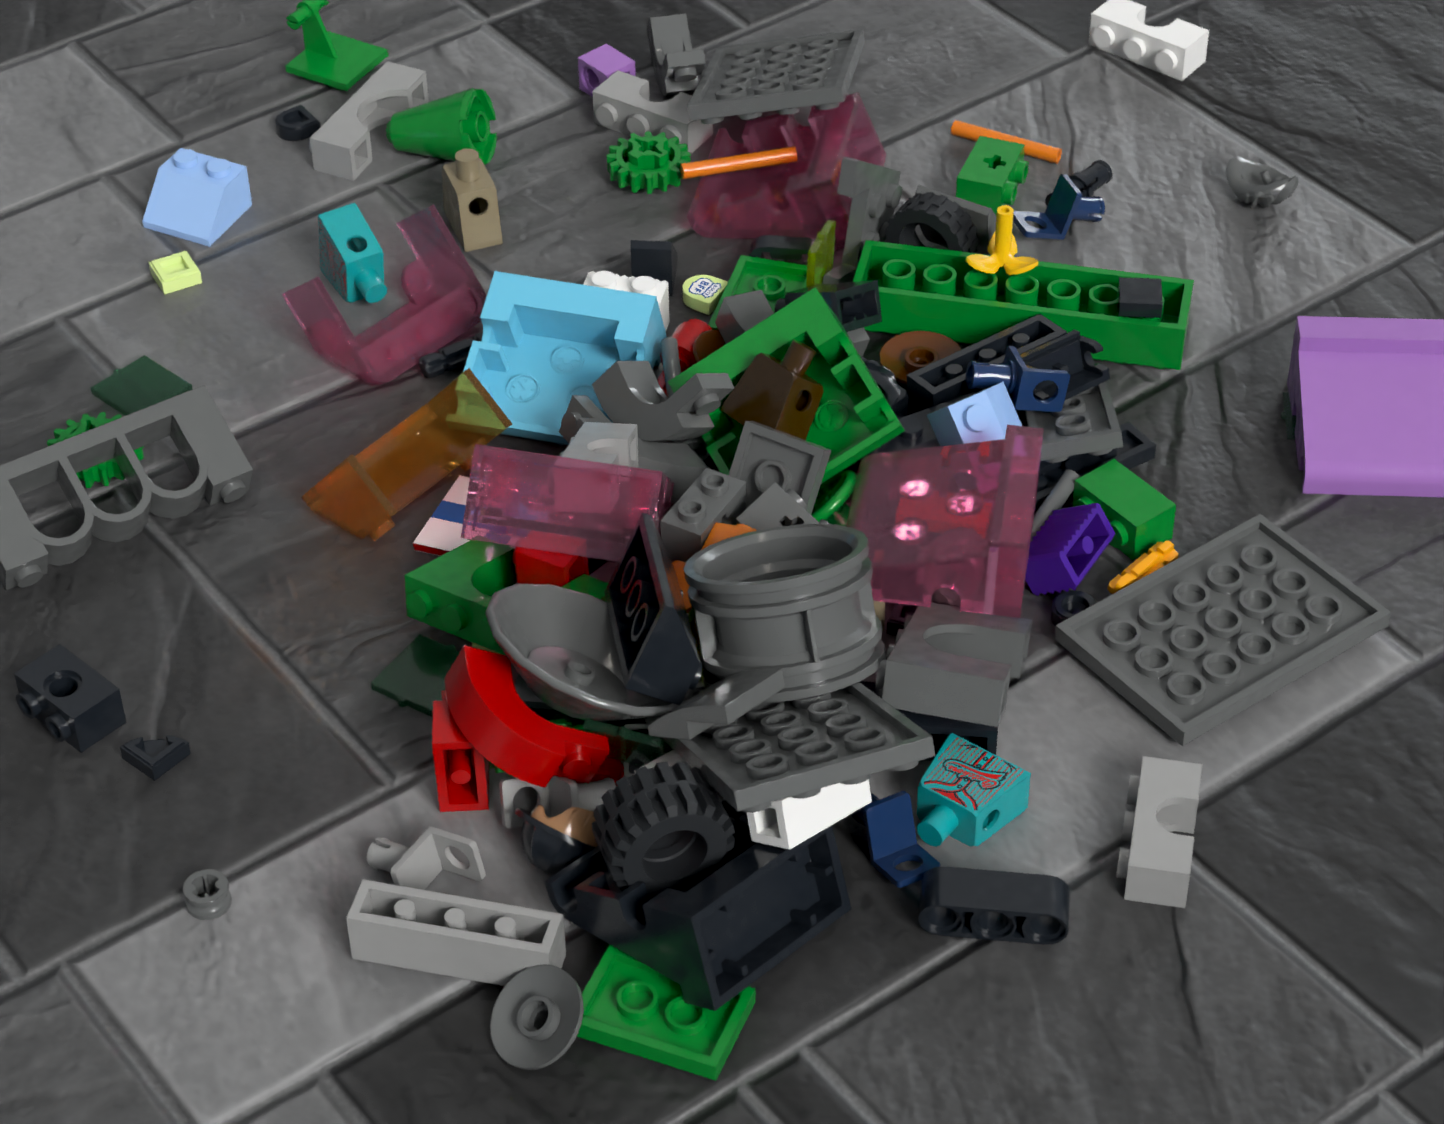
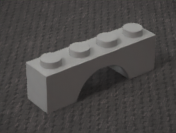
(343, 141)

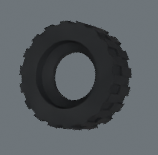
(937, 213)

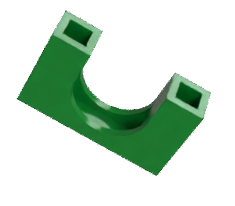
(459, 585)

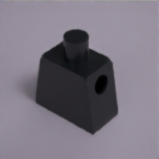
(859, 300)

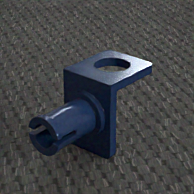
(1063, 207)
(1019, 381)
(893, 838)

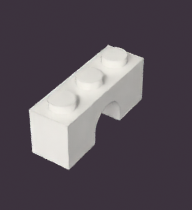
(1167, 49)

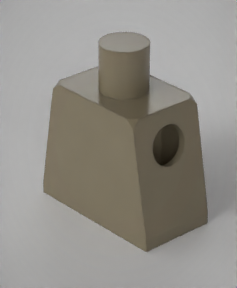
(468, 187)

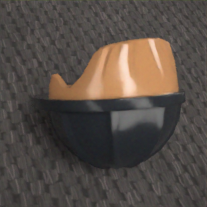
(556, 840)

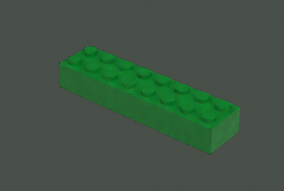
(947, 296)

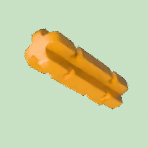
(1156, 557)

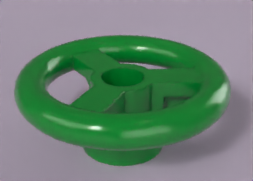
(832, 498)

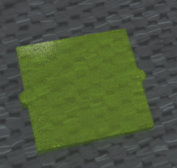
(821, 255)

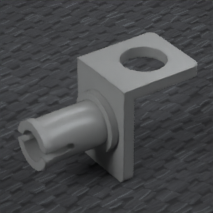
(555, 798)
(426, 858)

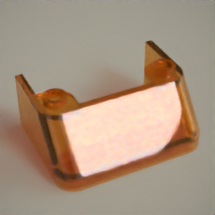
(408, 459)

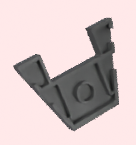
(874, 197)

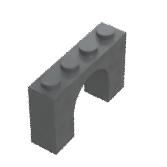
(954, 663)

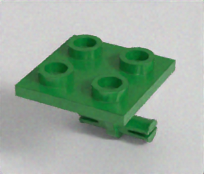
(328, 55)

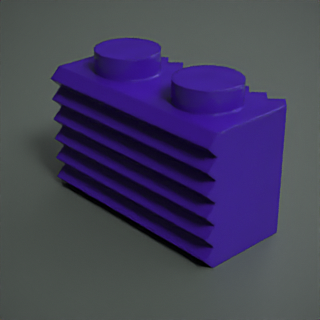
(1067, 548)

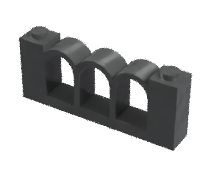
(199, 435)

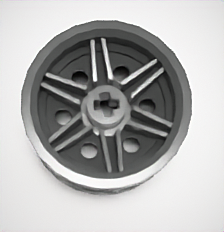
(788, 603)

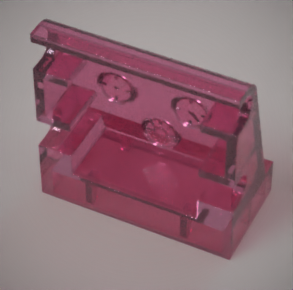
(792, 196)
(559, 502)
(951, 520)

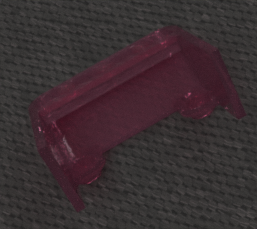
(441, 307)

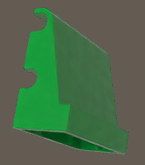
(852, 410)

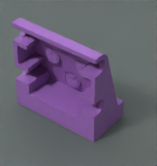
(1369, 405)

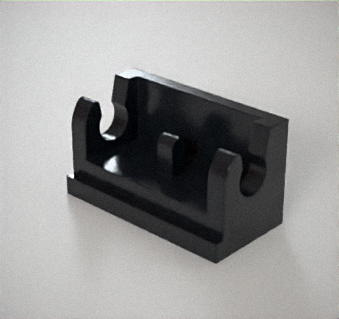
(1067, 353)

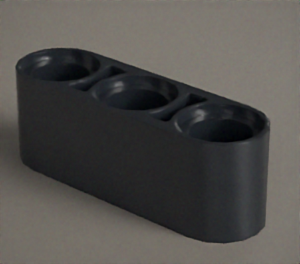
(994, 905)

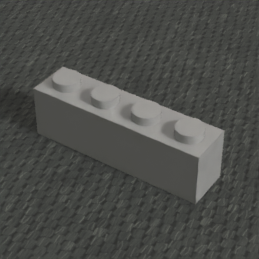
(451, 933)

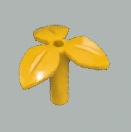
(1002, 249)

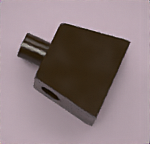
(777, 392)

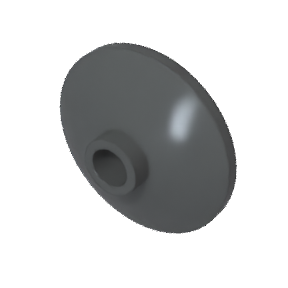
(522, 1009)

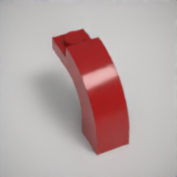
(508, 731)

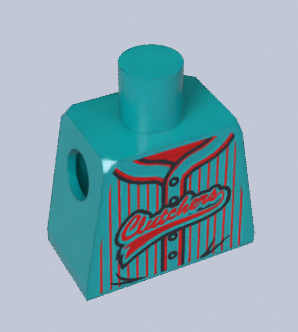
(354, 270)
(969, 794)

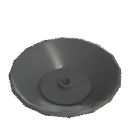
(567, 652)

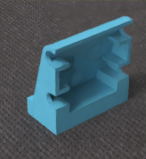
(554, 343)

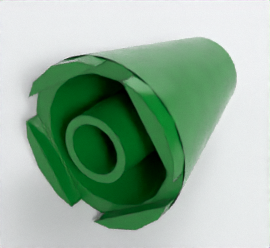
(446, 126)

